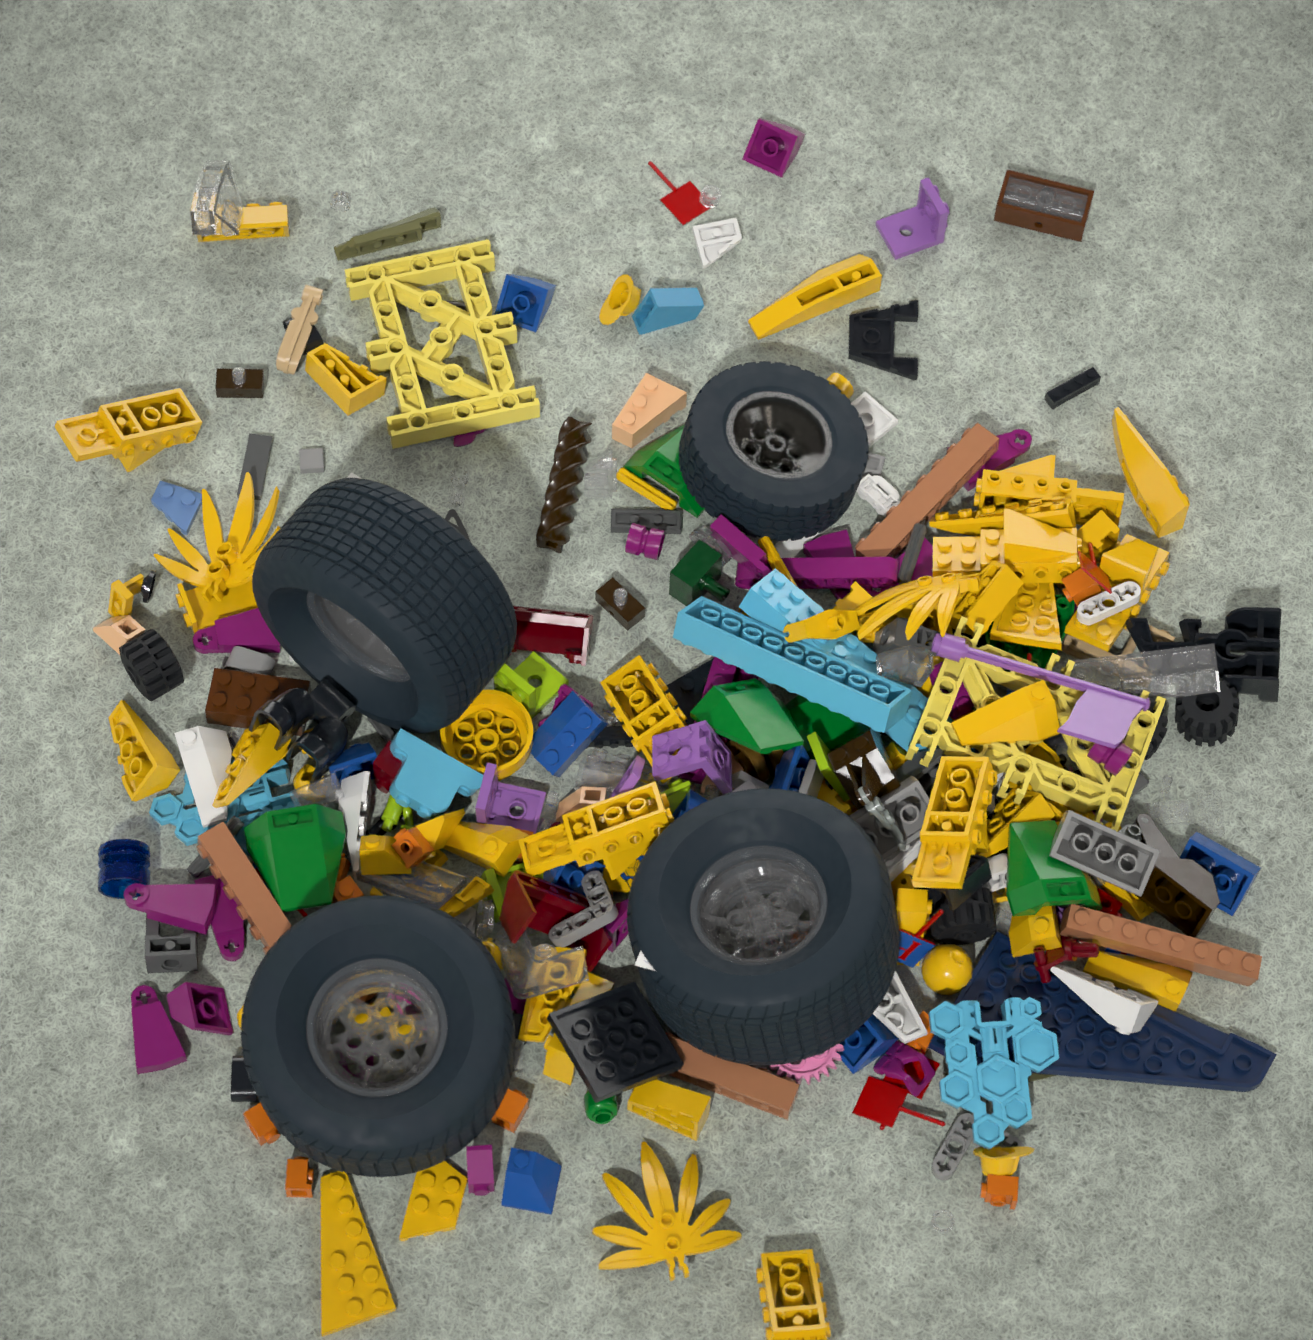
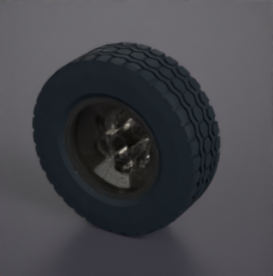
(773, 450)

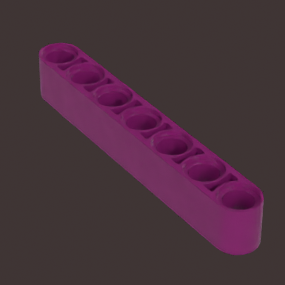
(831, 572)

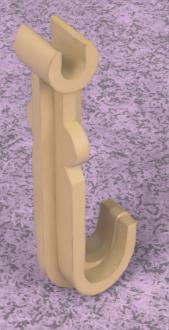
(299, 330)

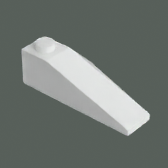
(205, 759)
(355, 811)
(1119, 1007)
(899, 1013)

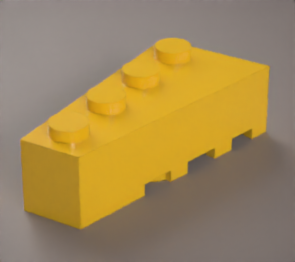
(557, 1061)

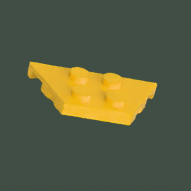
(434, 1201)

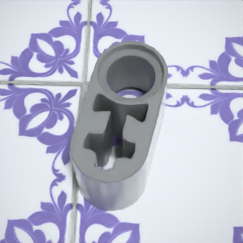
(249, 661)

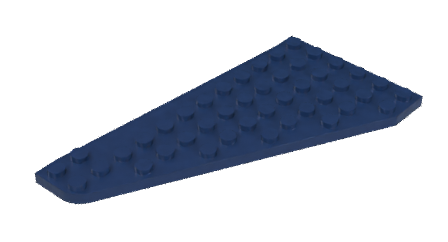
(1164, 1052)

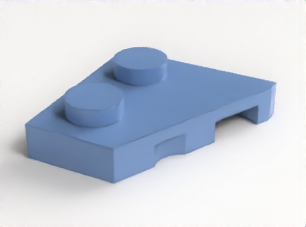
(177, 504)

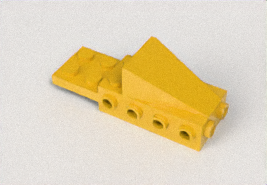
(131, 428)
(1037, 481)
(1026, 545)
(1127, 561)
(642, 704)
(954, 821)
(614, 837)
(792, 1296)

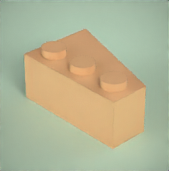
(646, 410)

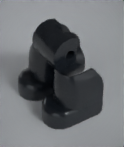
(1258, 636)
(295, 708)

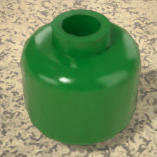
(602, 1111)

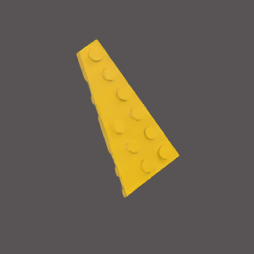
(1030, 618)
(350, 1270)

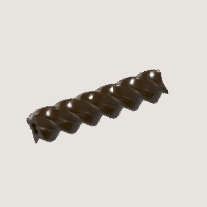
(563, 479)

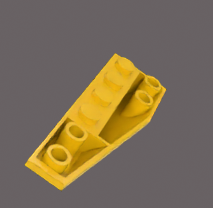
(819, 294)
(1148, 479)
(1056, 513)

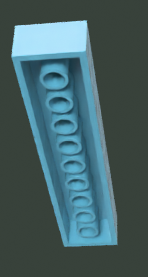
(780, 602)
(792, 665)

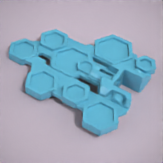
(170, 808)
(997, 1076)

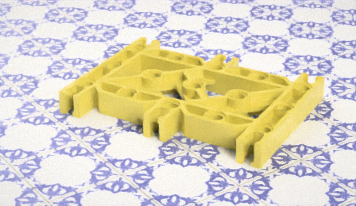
(485, 402)
(1087, 793)

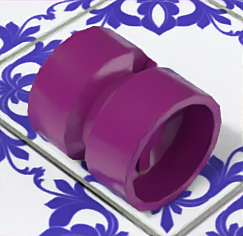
(645, 541)
(1112, 758)

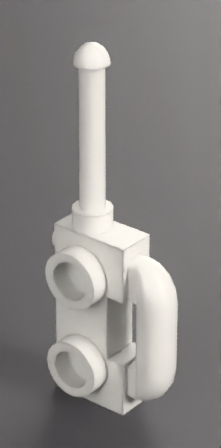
(869, 491)

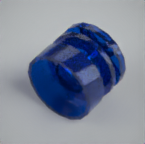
(122, 864)

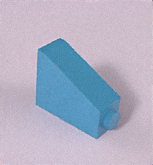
(667, 308)

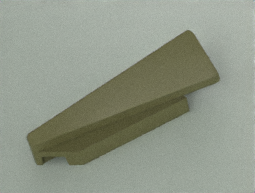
(391, 235)

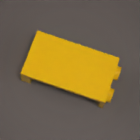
(203, 614)

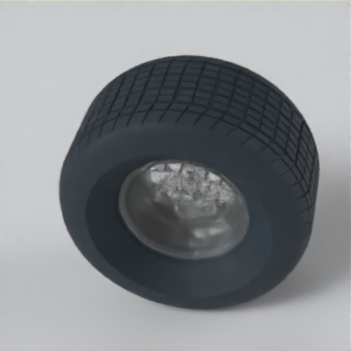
(385, 604)
(403, 955)
(761, 999)

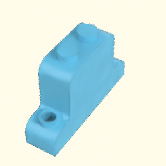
(429, 776)

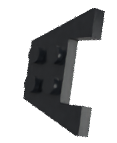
(873, 339)
(1142, 636)

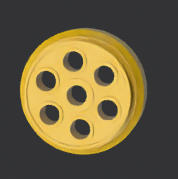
(503, 713)

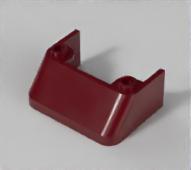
(554, 633)
(542, 906)

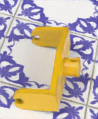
(824, 626)

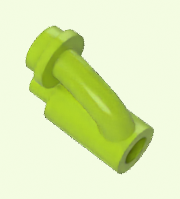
(392, 814)

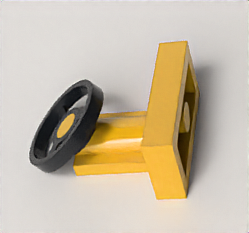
(123, 593)

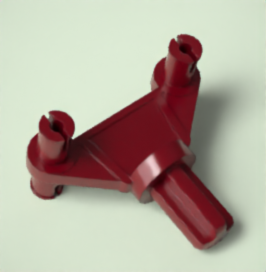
(1069, 951)

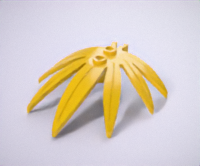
(231, 560)
(929, 591)
(668, 1231)

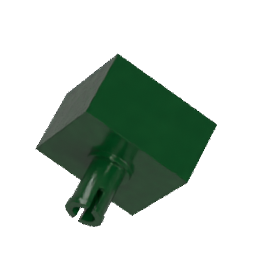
(697, 575)

